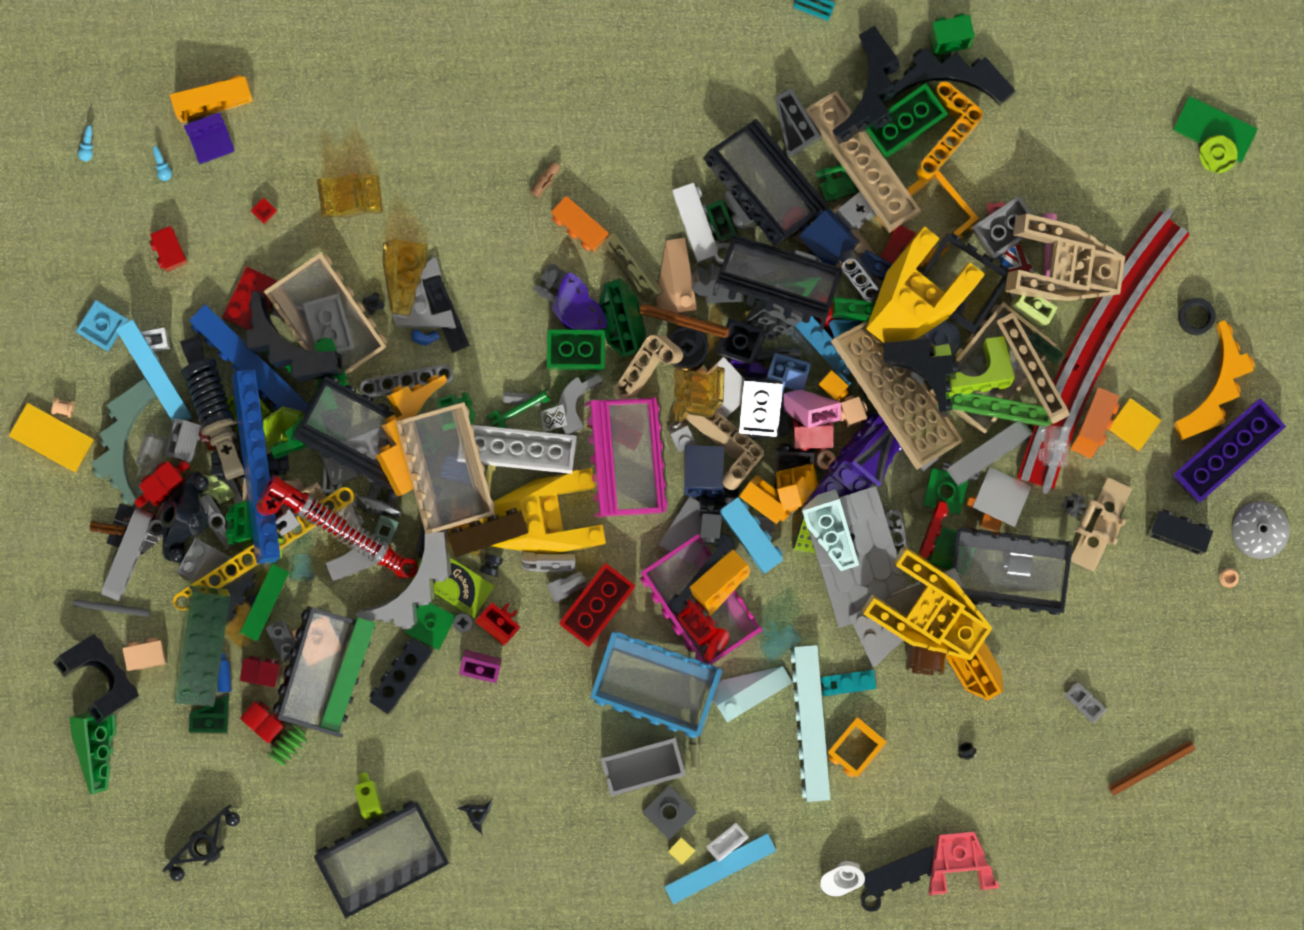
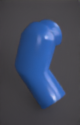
(423, 339)

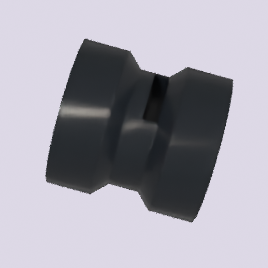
(492, 560)

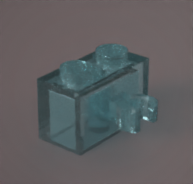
(779, 642)

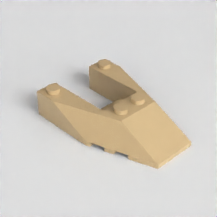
(1078, 265)

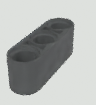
(858, 268)

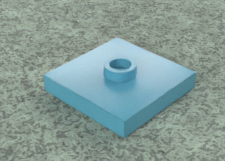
(100, 325)

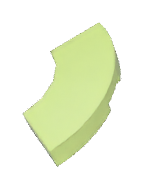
(219, 490)

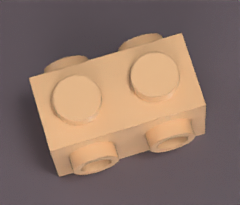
(853, 411)

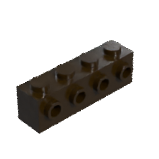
(487, 533)

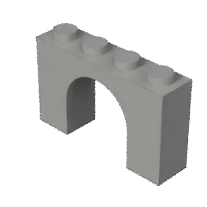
(352, 561)

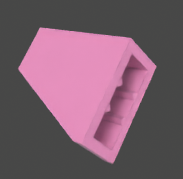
(811, 408)

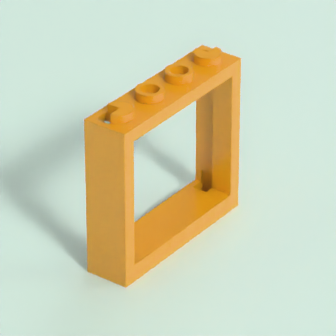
(967, 226)

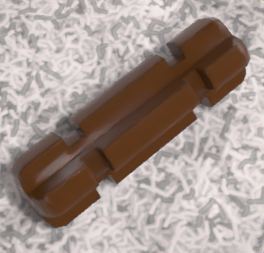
(108, 528)

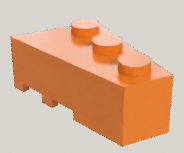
(1096, 422)

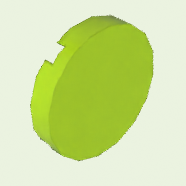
(1218, 153)

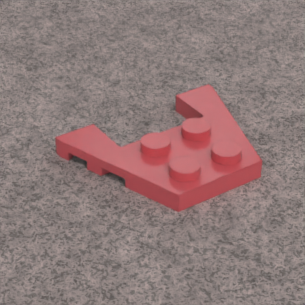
(958, 854)

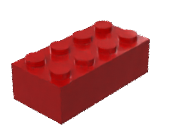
(597, 605)

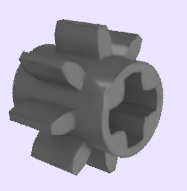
(1074, 505)

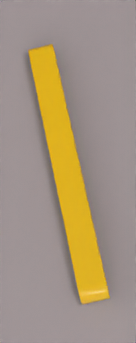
(241, 568)

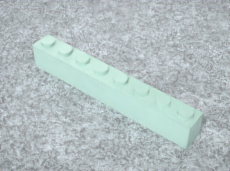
(811, 723)

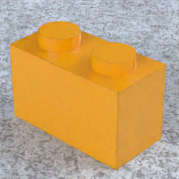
(834, 387)

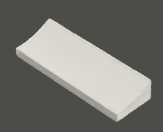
(525, 449)

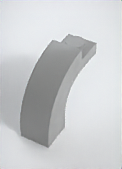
(569, 400)

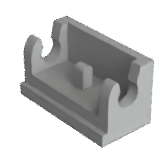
(287, 520)

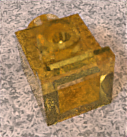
(231, 631)

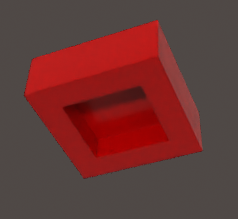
(263, 211)

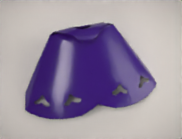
(574, 308)

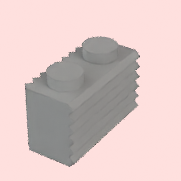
(183, 440)

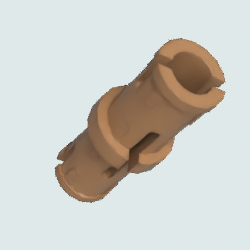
(545, 179)

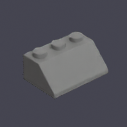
(997, 229)

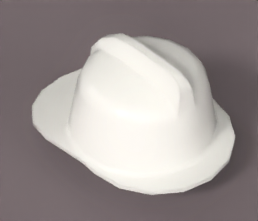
(842, 879)

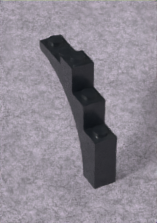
(981, 75)
(879, 88)
(265, 337)

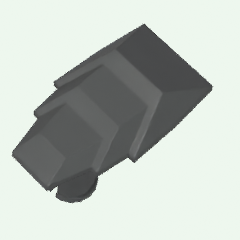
(372, 505)

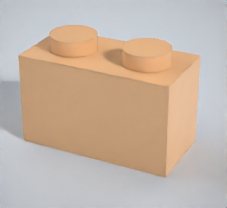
(144, 655)

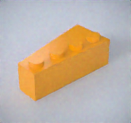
(211, 98)

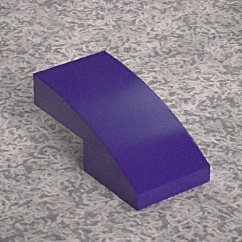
(752, 371)

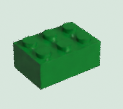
(951, 34)
(576, 350)

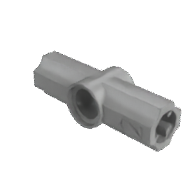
(212, 511)

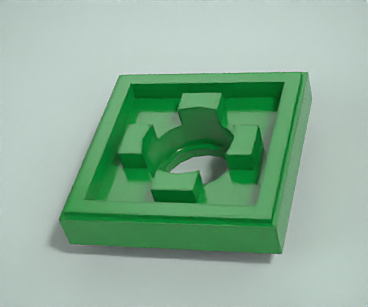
(936, 480)

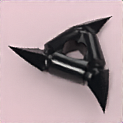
(470, 809)

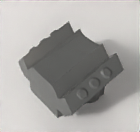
(704, 281)

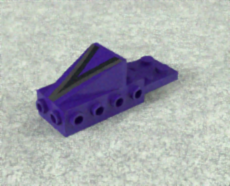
(861, 460)

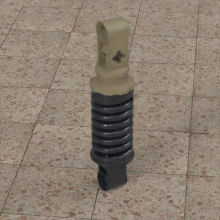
(211, 405)

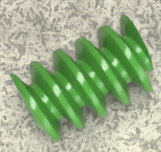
(287, 744)

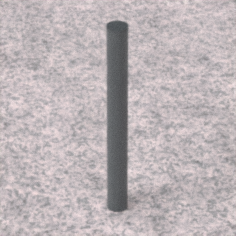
(111, 607)

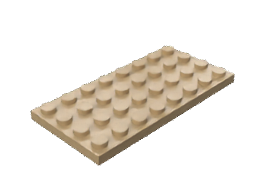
(899, 399)

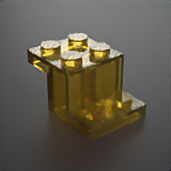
(349, 195)
(699, 394)

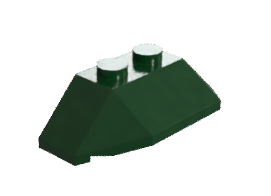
(625, 324)

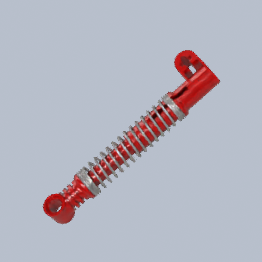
(326, 519)

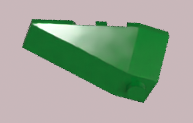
(93, 749)

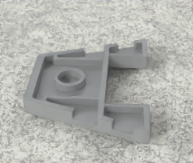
(421, 313)

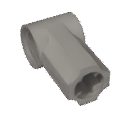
(563, 588)

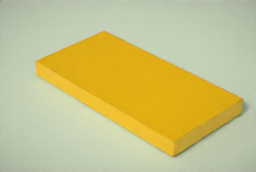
(51, 438)

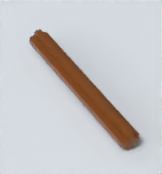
(684, 320)
(1151, 767)

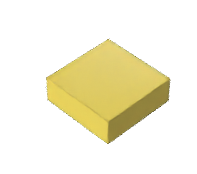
(681, 851)

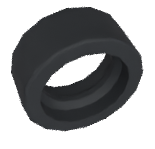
(1196, 302)

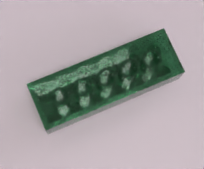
(201, 646)

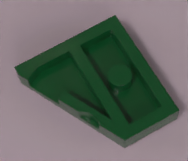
(210, 719)

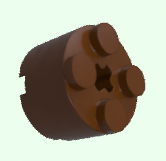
(925, 661)

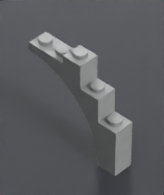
(434, 566)

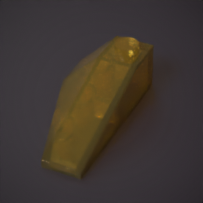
(402, 268)

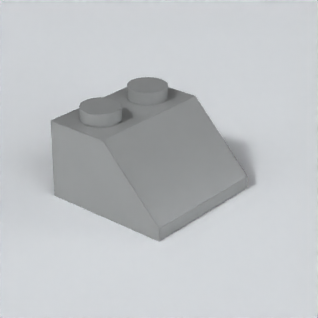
(202, 560)

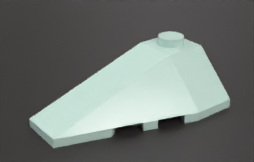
(828, 524)
(745, 691)

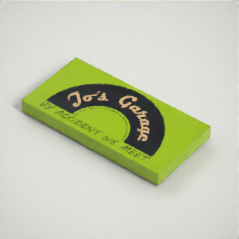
(463, 589)

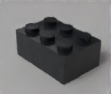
(1180, 532)

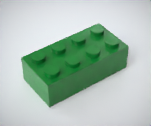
(908, 121)

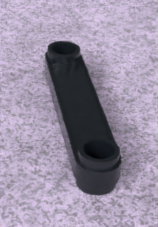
(724, 546)

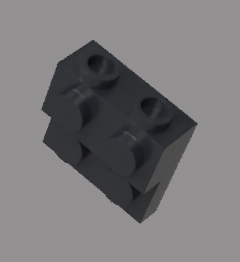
(789, 457)

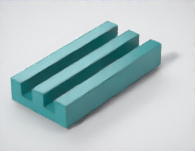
(814, 13)

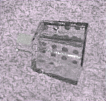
(155, 447)

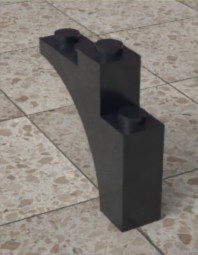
(918, 358)

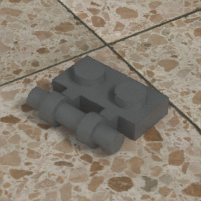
(552, 277)

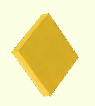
(1134, 424)

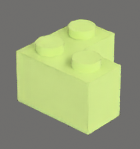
(1034, 309)

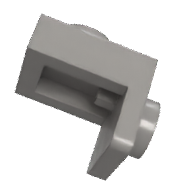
(681, 435)

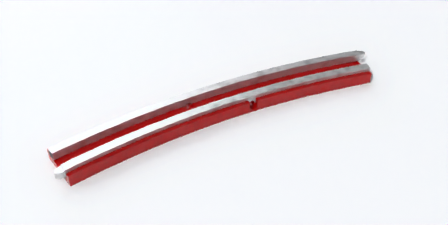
(1099, 335)

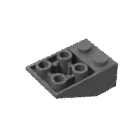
(774, 321)

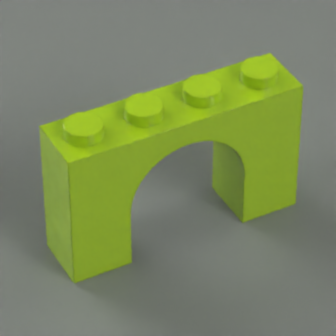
(998, 372)

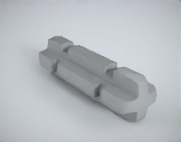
(517, 398)

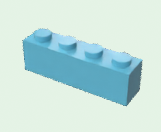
(750, 535)

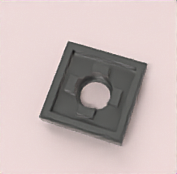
(684, 812)

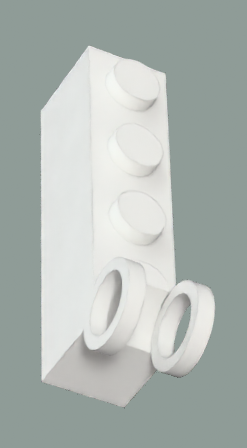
(696, 224)

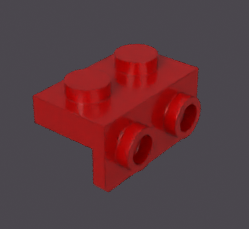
(696, 623)

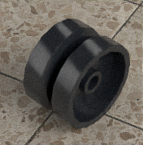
(698, 346)

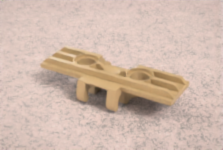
(1105, 527)

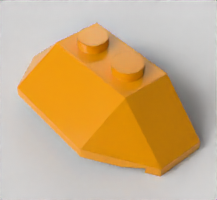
(980, 675)

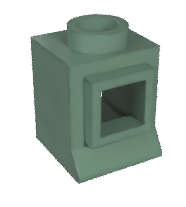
(388, 523)

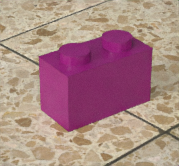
(480, 666)

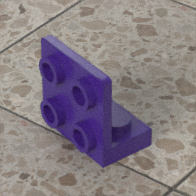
(209, 138)

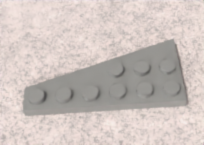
(878, 640)

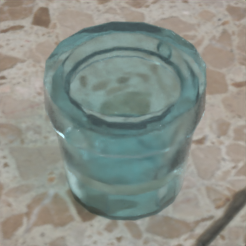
(301, 568)

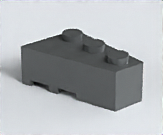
(796, 125)

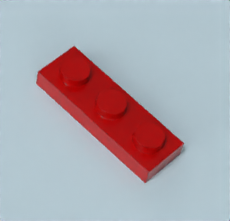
(934, 528)

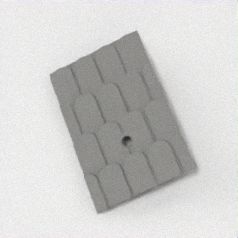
(875, 554)

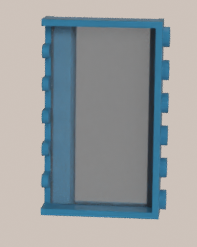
(656, 684)

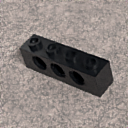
(377, 695)

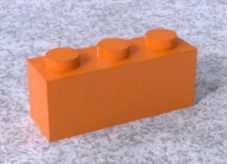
(579, 224)

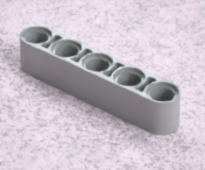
(397, 379)
(989, 452)
(127, 554)

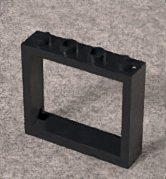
(986, 260)

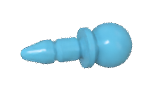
(85, 152)
(164, 172)

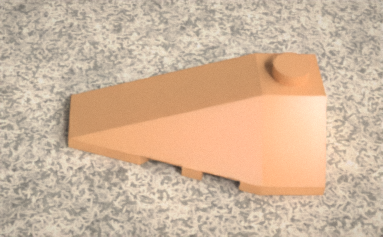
(676, 279)

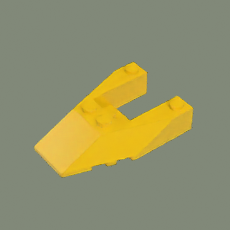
(909, 301)
(543, 517)
(940, 618)

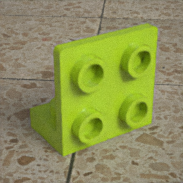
(276, 425)

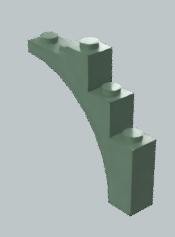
(113, 463)

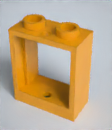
(764, 499)
(849, 770)

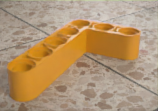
(953, 135)

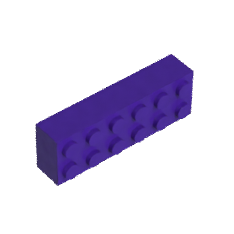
(1228, 451)

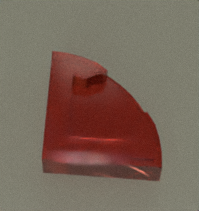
(207, 439)

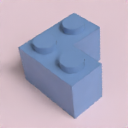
(790, 371)

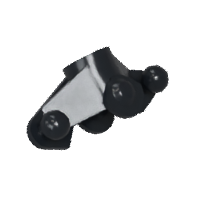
(183, 516)
(231, 818)

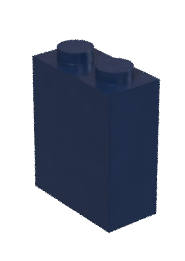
(828, 237)
(703, 471)

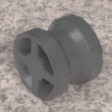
(463, 623)

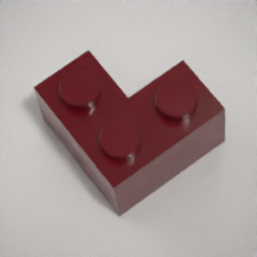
(260, 672)

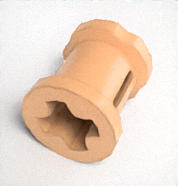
(63, 407)

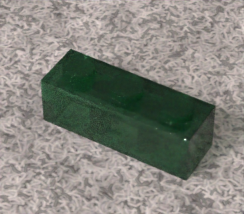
(1045, 348)

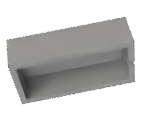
(643, 767)

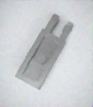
(548, 562)

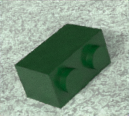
(721, 221)

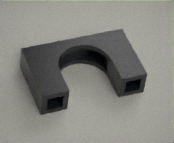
(94, 654)

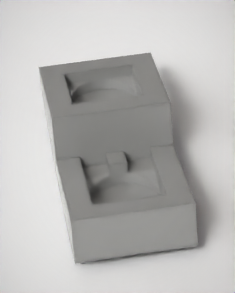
(1085, 702)

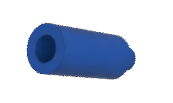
(224, 677)

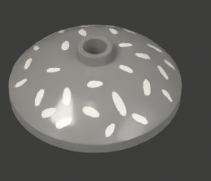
(1247, 531)

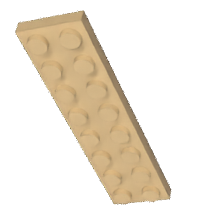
(864, 164)

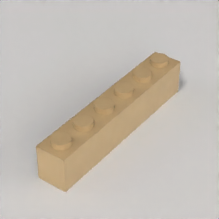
(1033, 368)

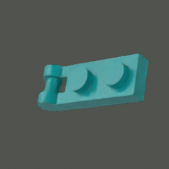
(849, 682)

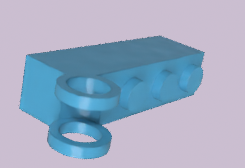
(822, 343)

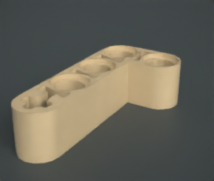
(629, 385)

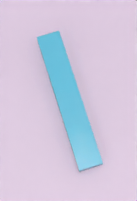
(153, 371)
(718, 870)

